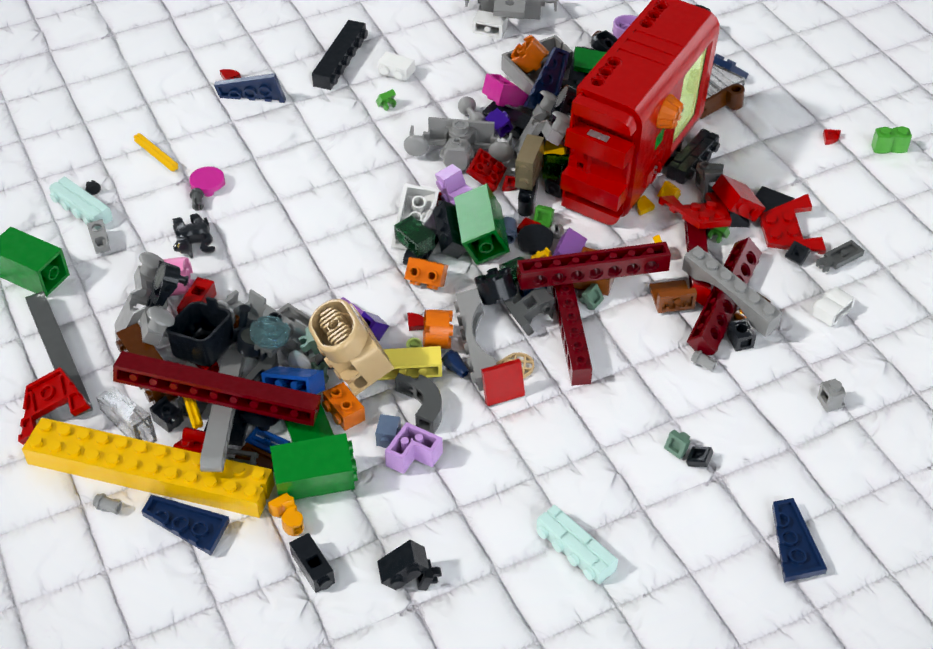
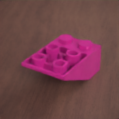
(503, 91)

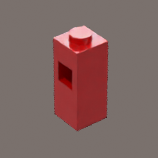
(198, 292)

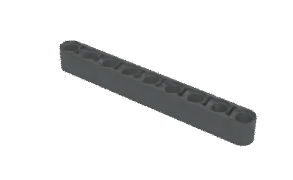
(54, 341)

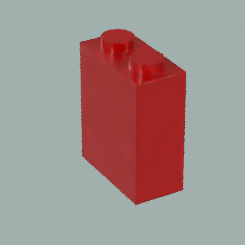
(738, 197)

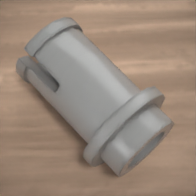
(703, 360)
(106, 503)

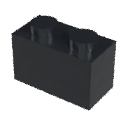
(403, 565)

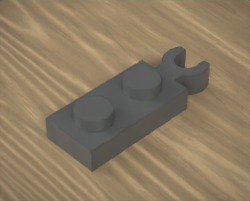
(840, 256)

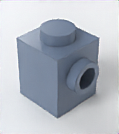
(387, 429)

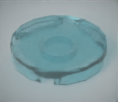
(269, 332)

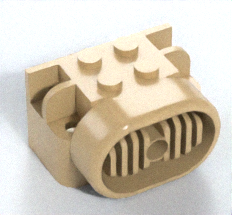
(348, 344)

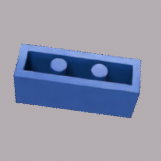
(295, 378)

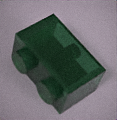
(414, 236)

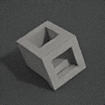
(834, 392)

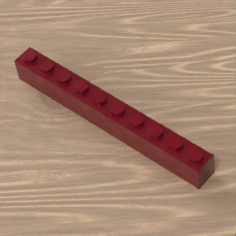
(216, 388)

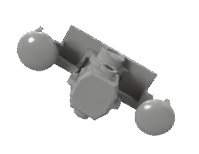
(515, 8)
(459, 141)

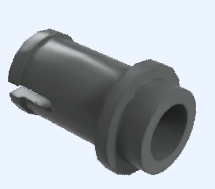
(196, 195)

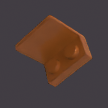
(673, 296)

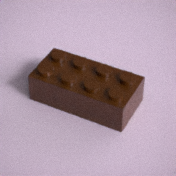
(131, 341)

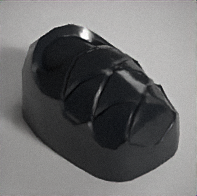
(603, 41)

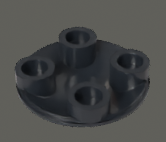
(261, 421)

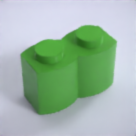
(891, 140)

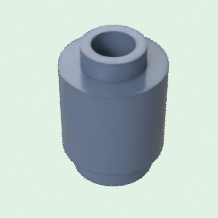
(511, 229)

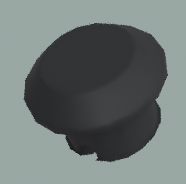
(92, 187)

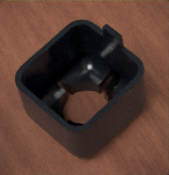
(201, 332)

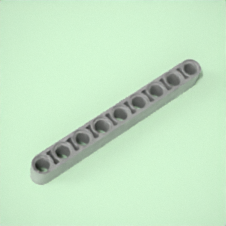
(220, 419)

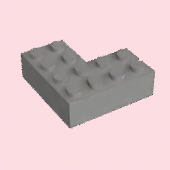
(527, 81)

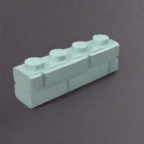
(79, 202)
(576, 544)

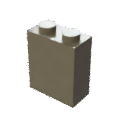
(529, 162)

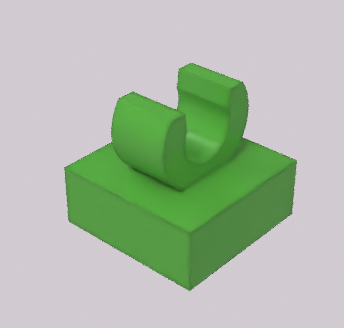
(386, 97)
(544, 215)
(720, 231)

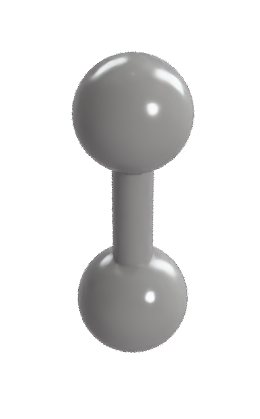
(467, 107)

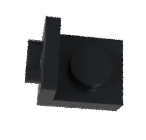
(553, 187)

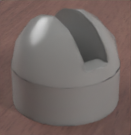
(557, 235)

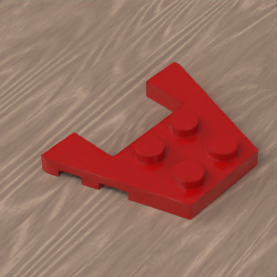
(700, 215)
(782, 227)
(47, 395)

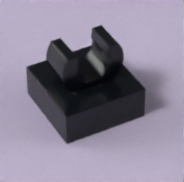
(428, 577)

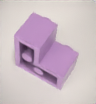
(451, 183)
(413, 444)

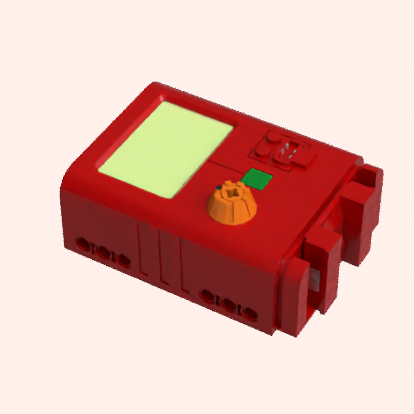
(637, 108)

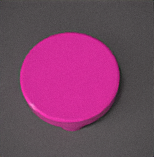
(207, 179)

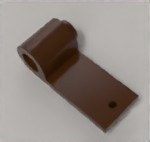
(730, 96)

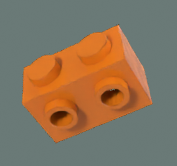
(426, 272)
(343, 406)

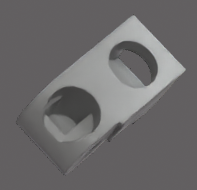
(99, 238)

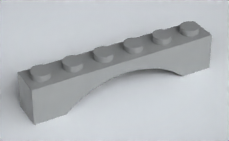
(758, 310)
(471, 312)

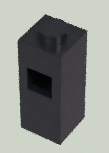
(312, 563)

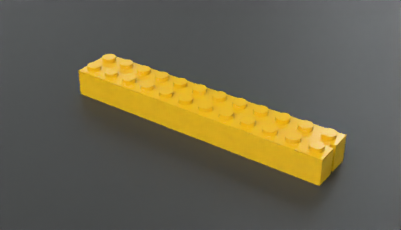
(148, 467)

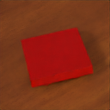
(486, 169)
(503, 382)

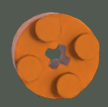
(529, 54)
(437, 328)

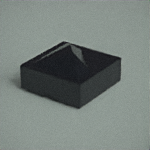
(797, 253)
(699, 456)

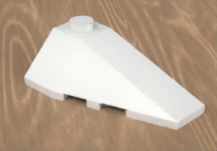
(419, 203)

